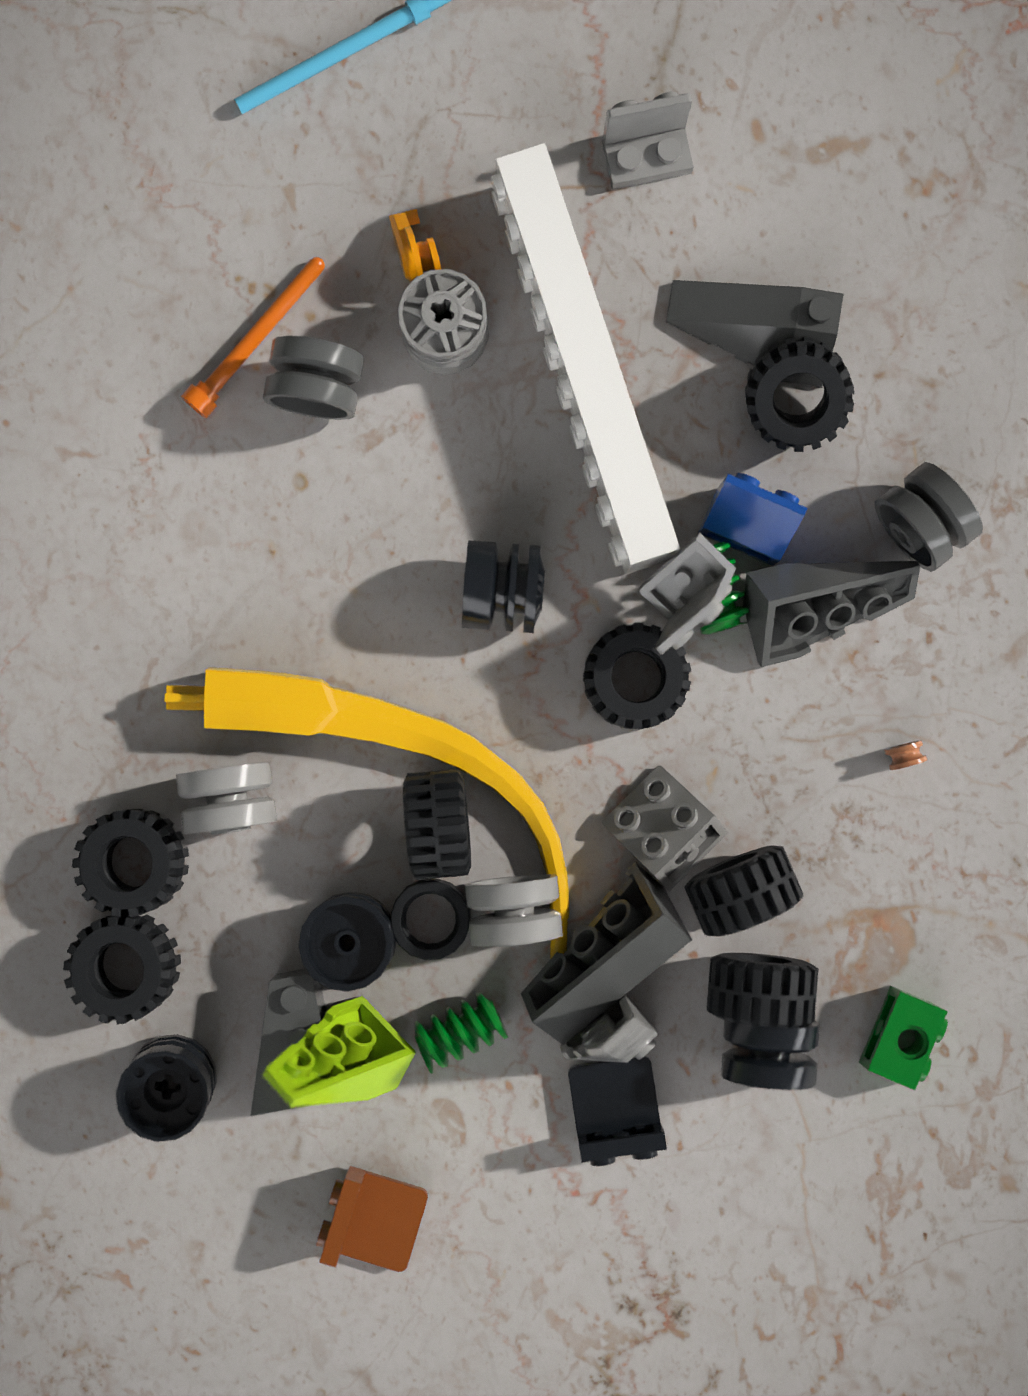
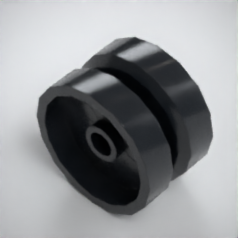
(325, 929)
(770, 1056)

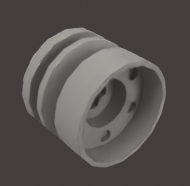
(450, 344)

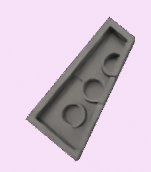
(607, 957)

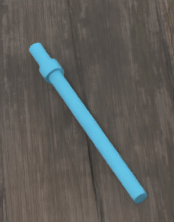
(414, 11)

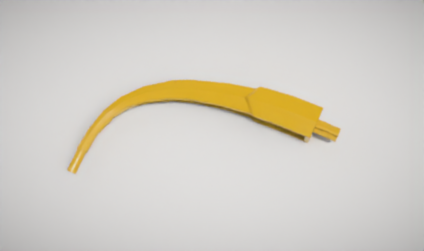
(311, 706)

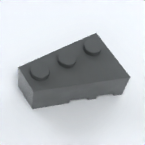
(292, 1007)

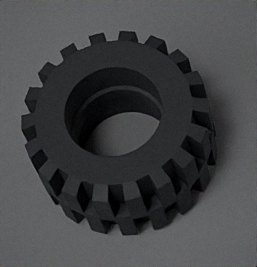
(809, 427)
(609, 703)
(436, 824)
(97, 869)
(744, 891)
(94, 987)
(762, 990)

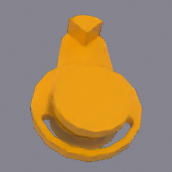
(413, 255)

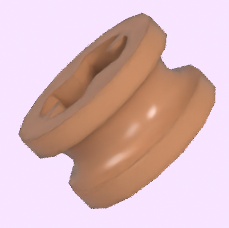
(906, 755)

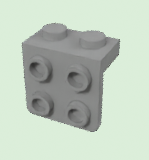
(688, 590)

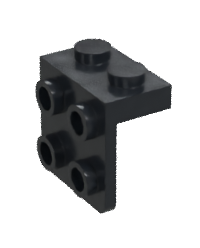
(616, 1111)

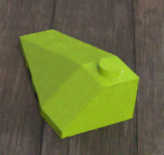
(342, 1058)

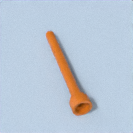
(204, 394)

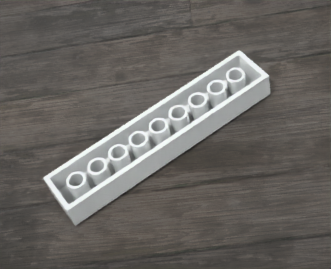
(584, 360)

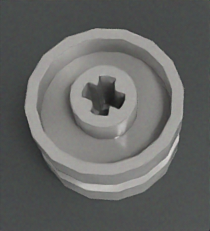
(226, 798)
(514, 915)

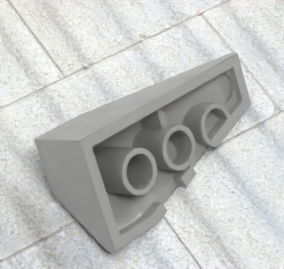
(613, 1036)

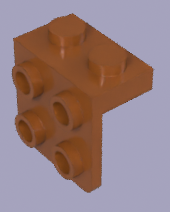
(372, 1220)

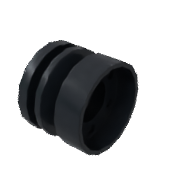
(501, 586)
(144, 1095)

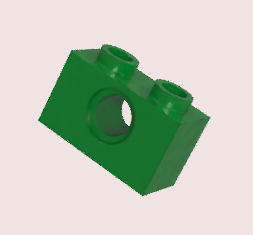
(897, 1014)

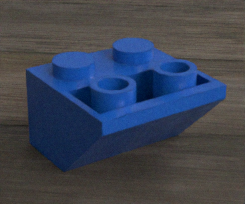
(752, 518)

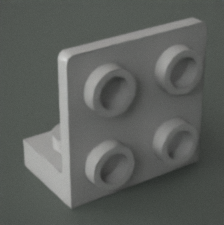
(647, 140)
(665, 827)

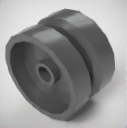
(313, 377)
(929, 516)

